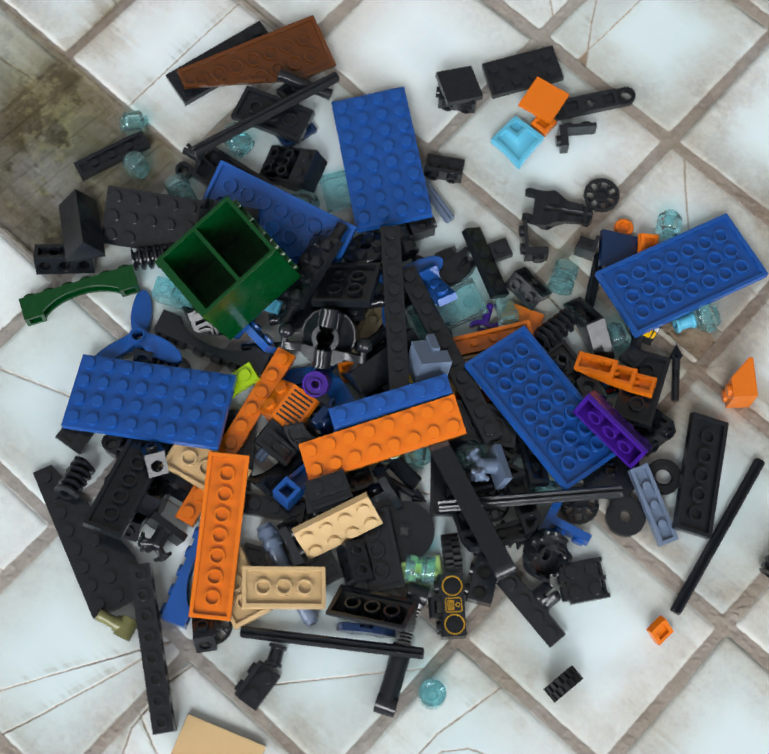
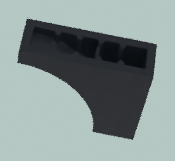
(591, 327)

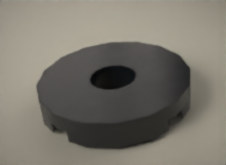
(622, 528)

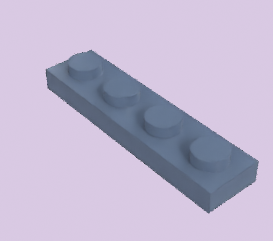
(652, 504)

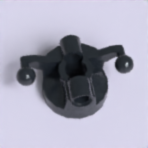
(344, 341)

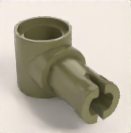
(122, 625)

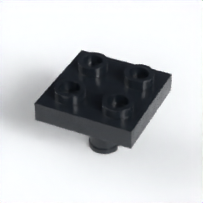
(565, 359)

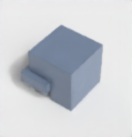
(427, 360)

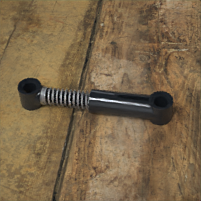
(396, 666)

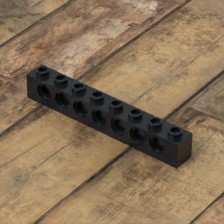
(152, 649)

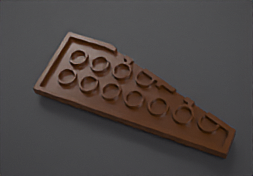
(295, 48)

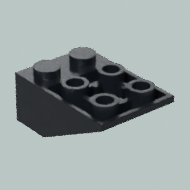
(294, 168)

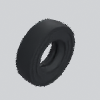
(674, 471)

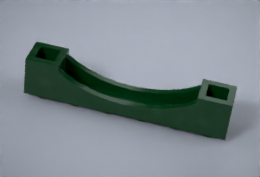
(38, 306)

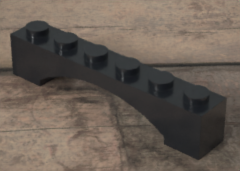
(171, 328)

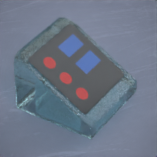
(608, 391)

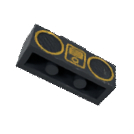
(451, 595)

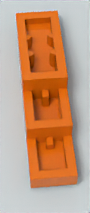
(615, 375)

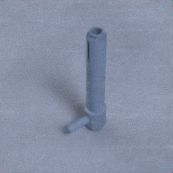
(274, 546)

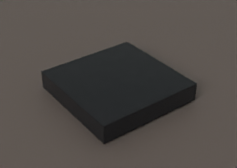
(459, 85)

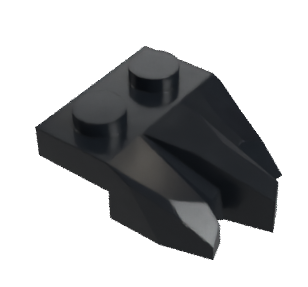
(455, 266)

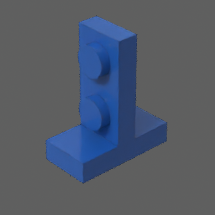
(437, 288)
(263, 340)
(577, 535)

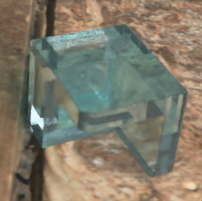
(505, 312)

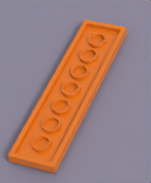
(383, 438)
(219, 536)

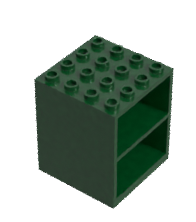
(228, 267)

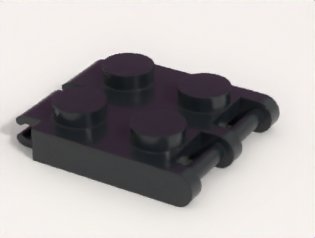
(582, 581)

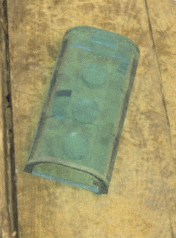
(464, 309)

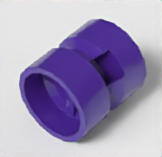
(317, 383)

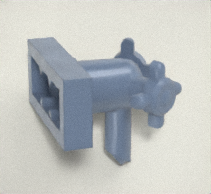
(493, 463)

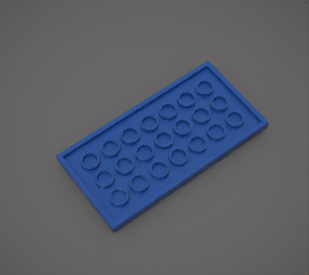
(381, 160)
(281, 215)
(680, 275)
(150, 402)
(539, 406)

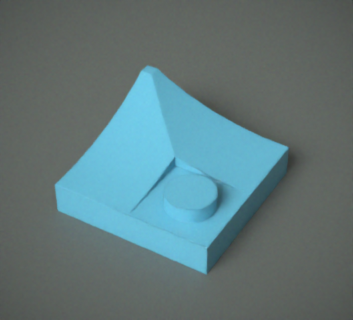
(517, 141)

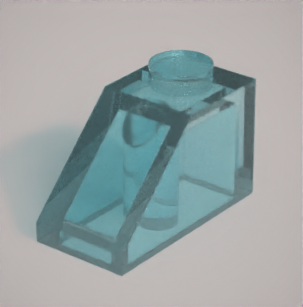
(168, 294)

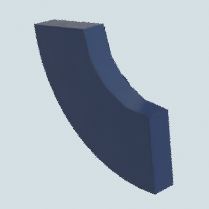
(365, 629)

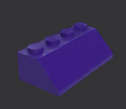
(612, 429)

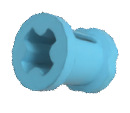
(684, 322)

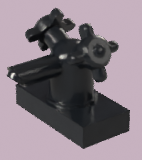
(163, 532)

